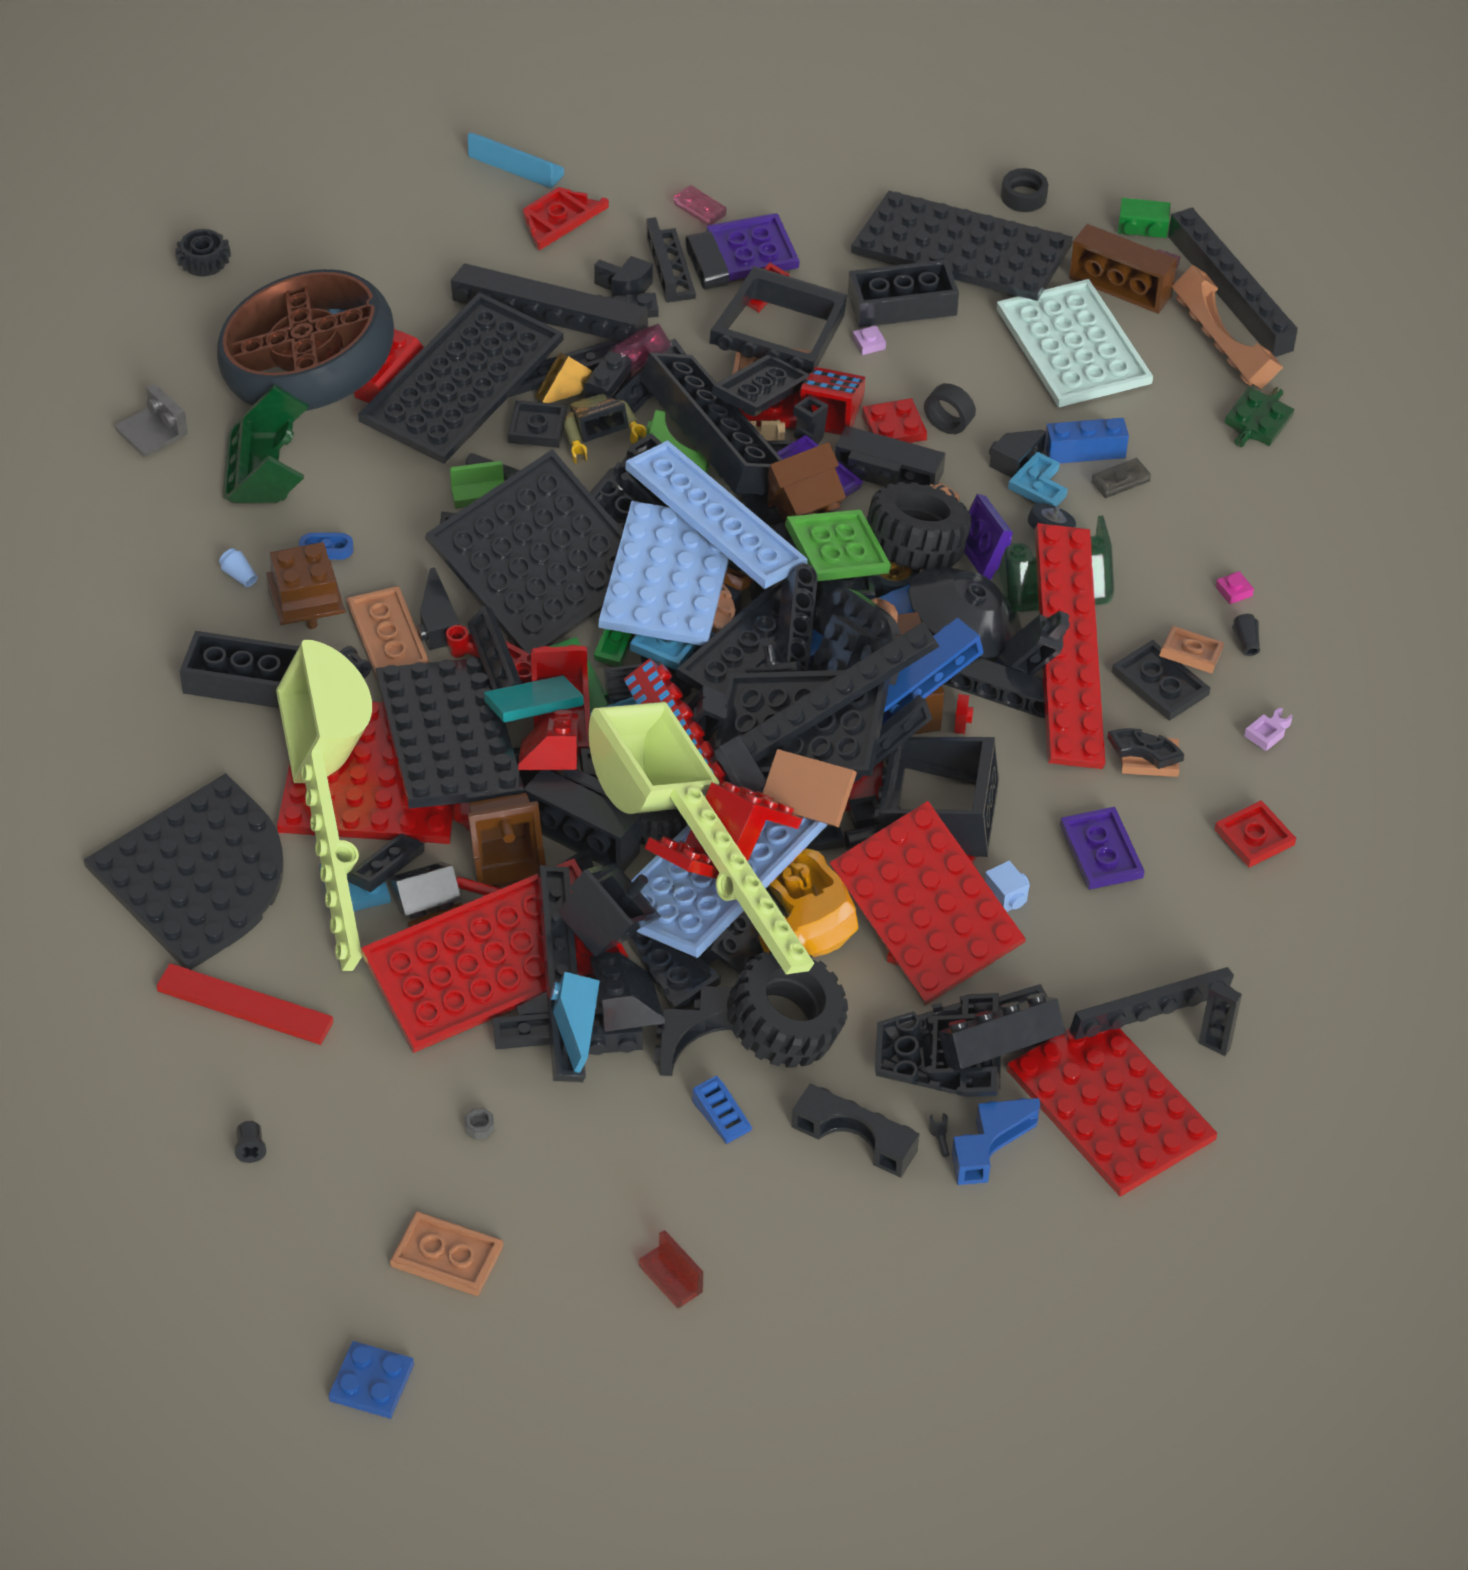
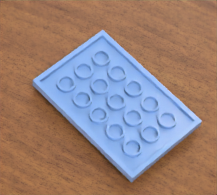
(663, 578)

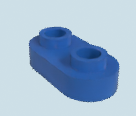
(337, 545)

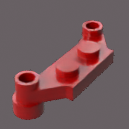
(462, 644)

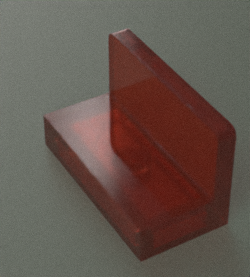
(673, 1271)

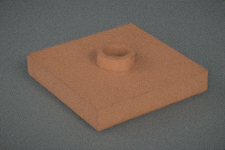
(1192, 649)

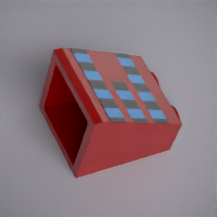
(838, 390)

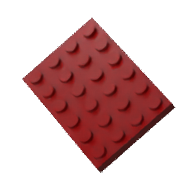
(927, 902)
(1112, 1105)

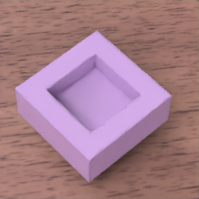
(869, 340)

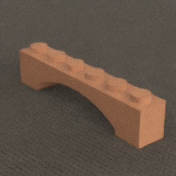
(1198, 293)

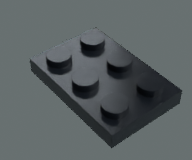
(1160, 681)

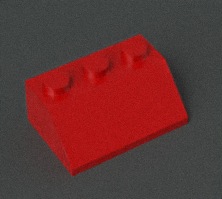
(402, 352)
(551, 743)

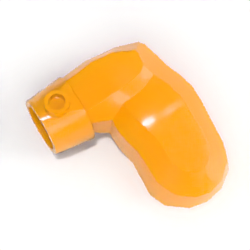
(815, 904)

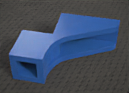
(997, 1126)

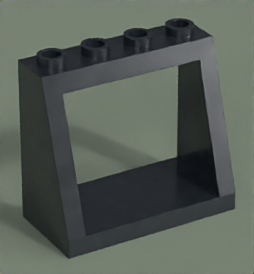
(955, 758)

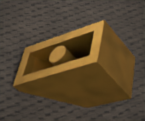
(563, 380)

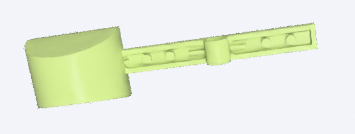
(323, 717)
(654, 766)

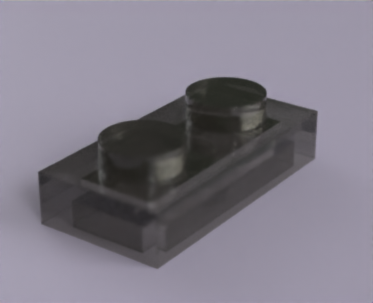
(1121, 477)

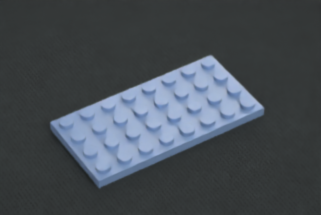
(690, 902)

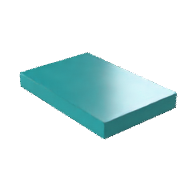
(533, 698)

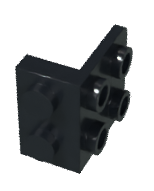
(735, 945)

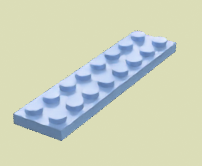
(715, 514)

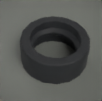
(1024, 178)
(940, 417)

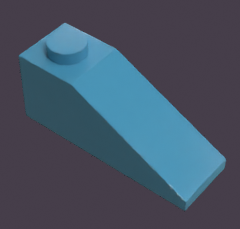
(574, 1014)

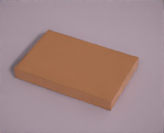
(810, 787)
(446, 1253)

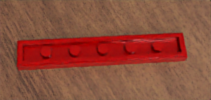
(245, 1004)

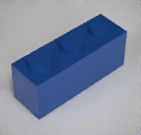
(1086, 440)

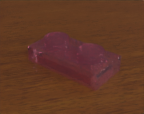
(700, 205)

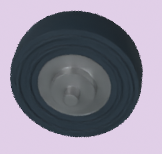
(1049, 514)

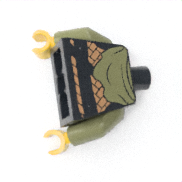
(596, 418)

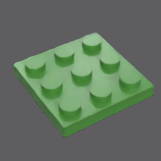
(838, 544)

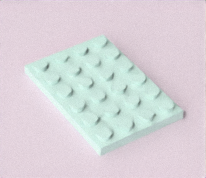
(1074, 343)

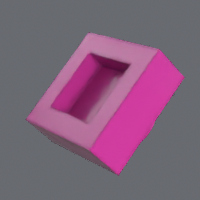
(1234, 587)

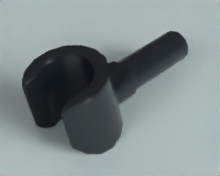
(940, 1129)

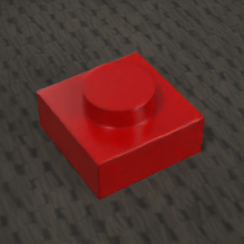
(964, 714)

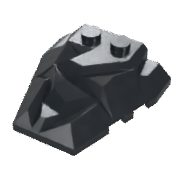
(622, 487)
(913, 1053)

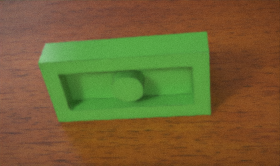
(474, 481)

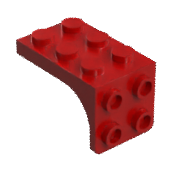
(573, 664)

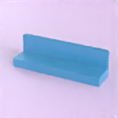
(514, 160)

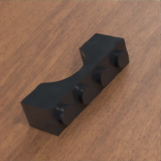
(824, 1113)

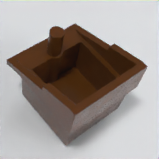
(806, 483)
(303, 585)
(505, 839)

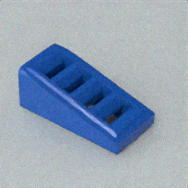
(711, 1093)

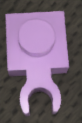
(1268, 731)

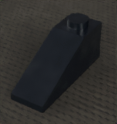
(435, 613)

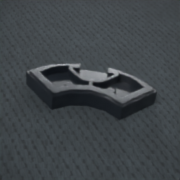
(1149, 747)

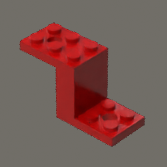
(743, 816)

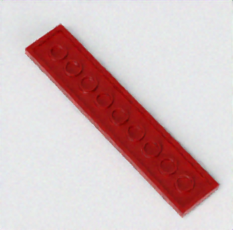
(1073, 676)

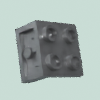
(156, 425)

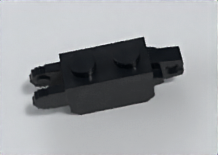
(1035, 643)

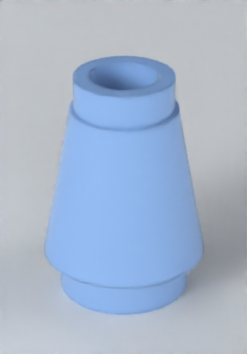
(236, 566)

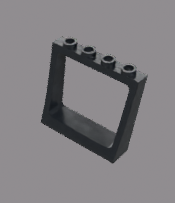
(787, 293)

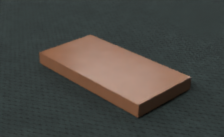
(386, 628)

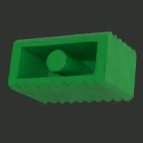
(1144, 217)

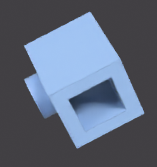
(1008, 885)

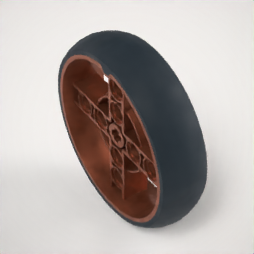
(306, 338)

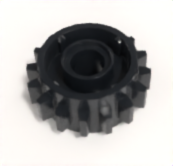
(203, 252)

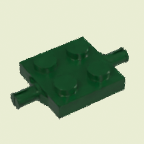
(1259, 416)

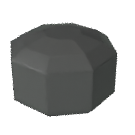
(479, 1123)

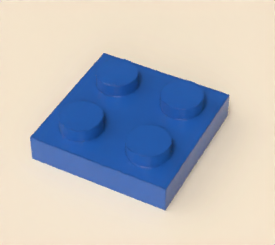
(371, 1379)

